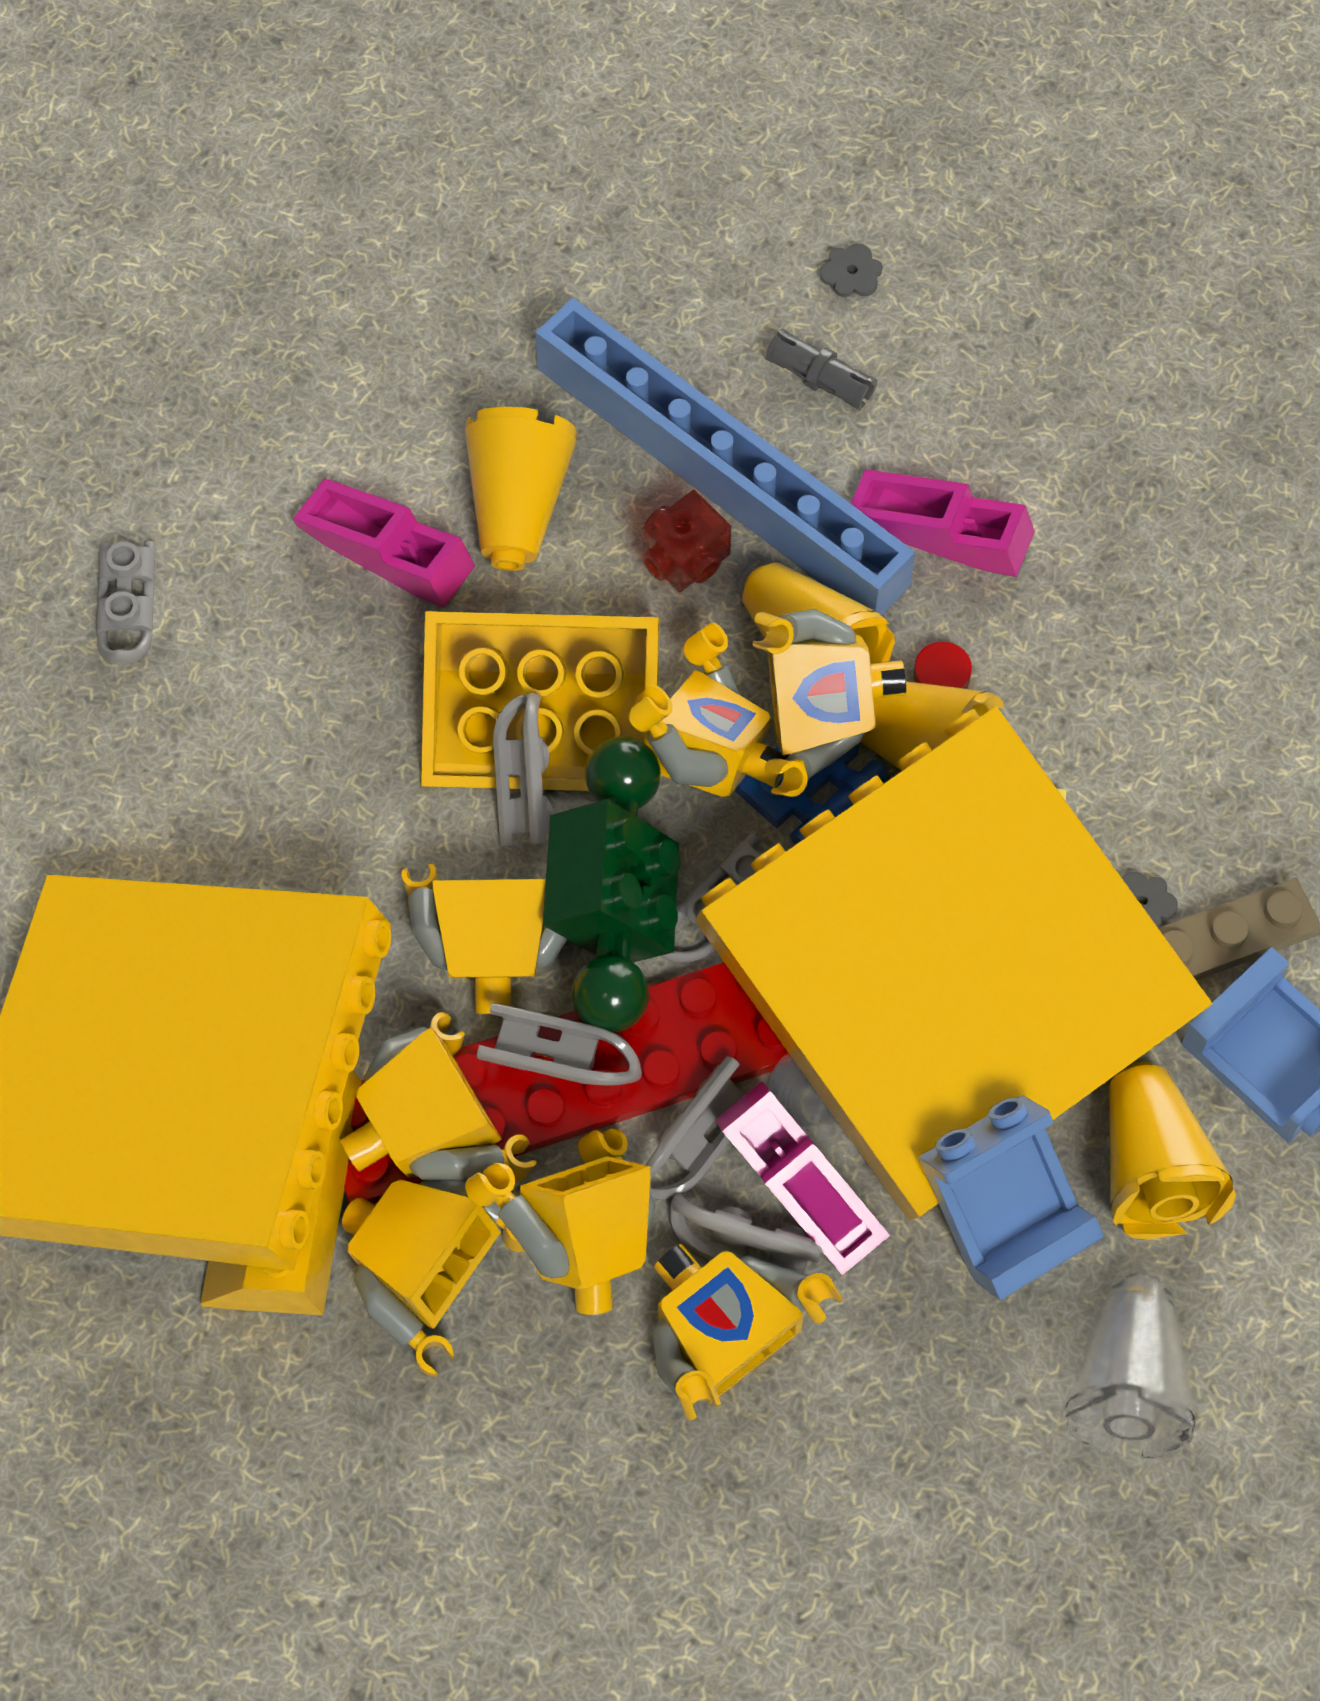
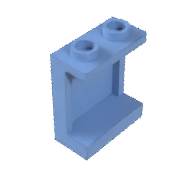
(1264, 1046)
(1008, 1197)

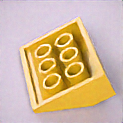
(577, 663)

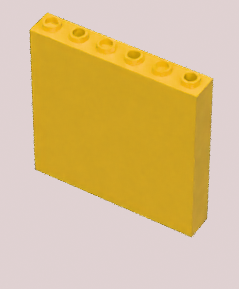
(949, 952)
(180, 1064)

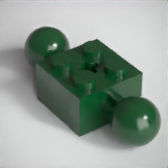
(613, 884)

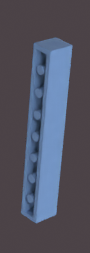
(723, 458)

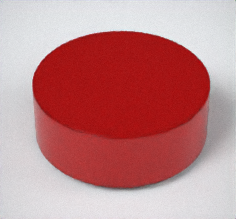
(943, 665)

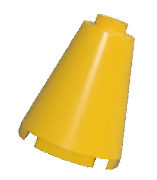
(516, 480)
(783, 590)
(921, 717)
(1160, 1157)

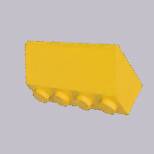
(307, 1285)

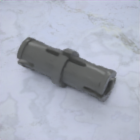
(821, 369)

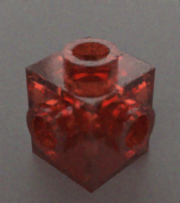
(685, 542)

